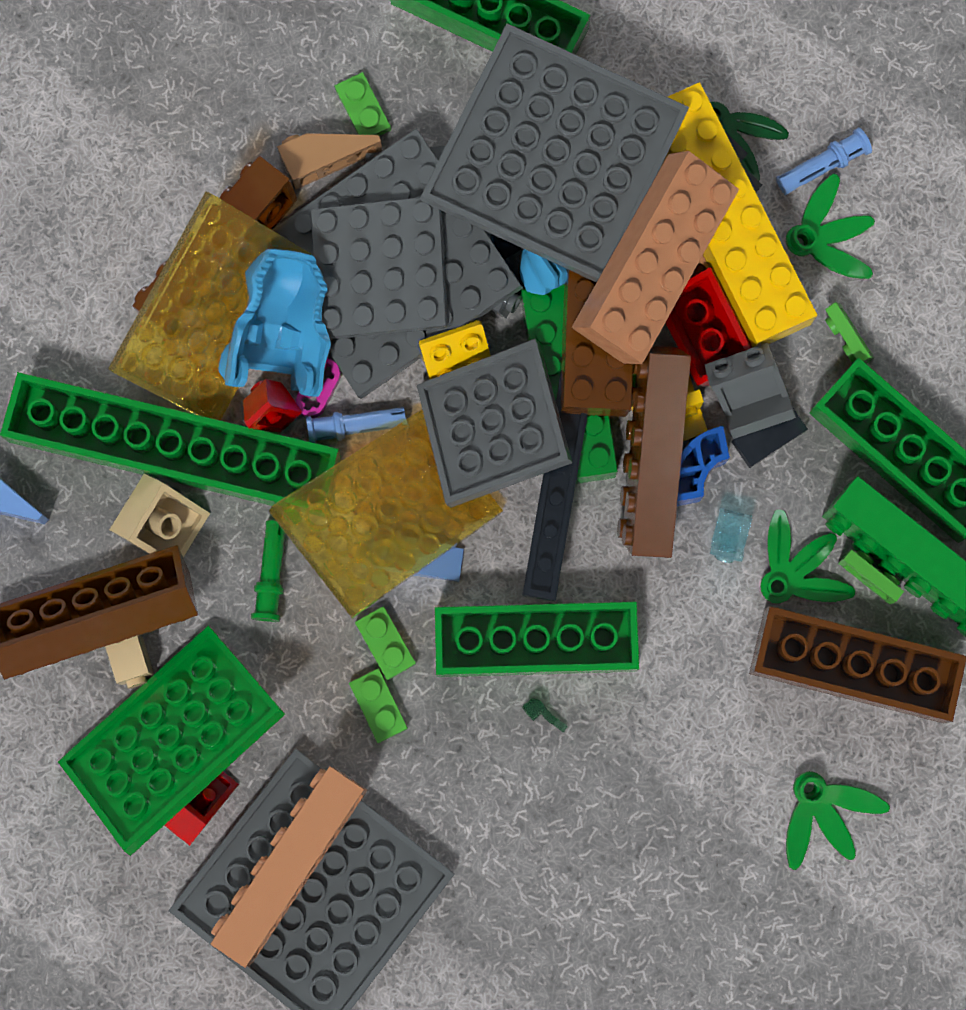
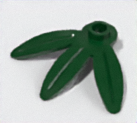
(752, 125)

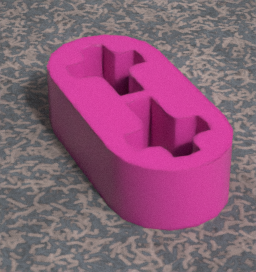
(323, 399)

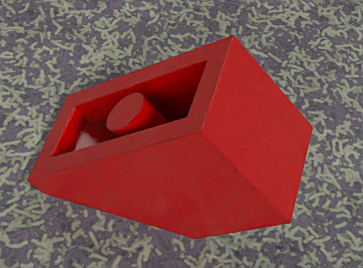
(270, 407)
(199, 811)

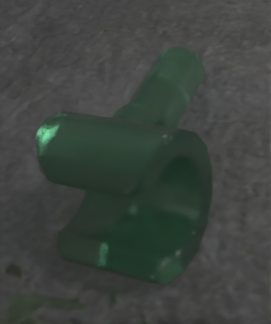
(535, 708)

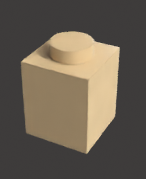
(130, 662)

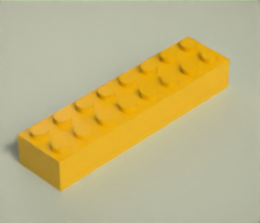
(745, 245)

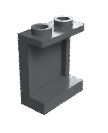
(750, 390)

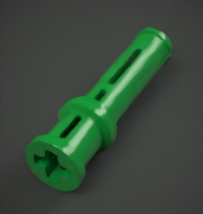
(269, 587)

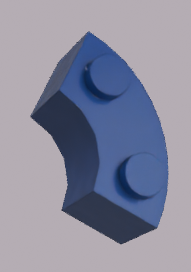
(697, 460)

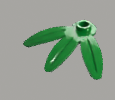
(818, 237)
(792, 572)
(818, 804)

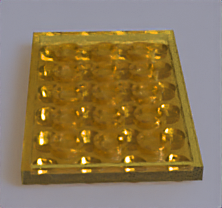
(194, 308)
(378, 517)

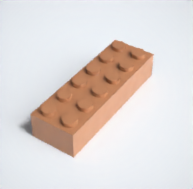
(655, 258)
(289, 866)

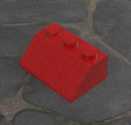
(705, 324)

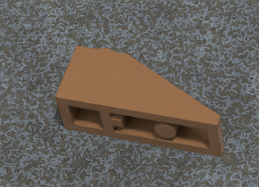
(319, 155)

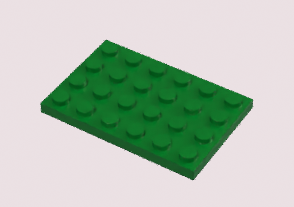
(170, 740)

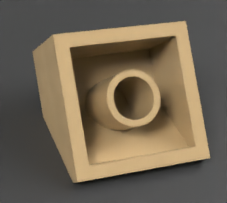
(159, 518)

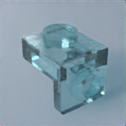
(730, 535)

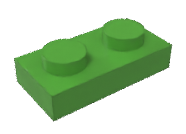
(362, 106)
(840, 323)
(882, 584)
(385, 643)
(378, 706)

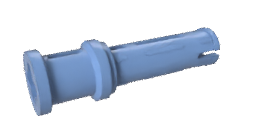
(836, 155)
(340, 426)

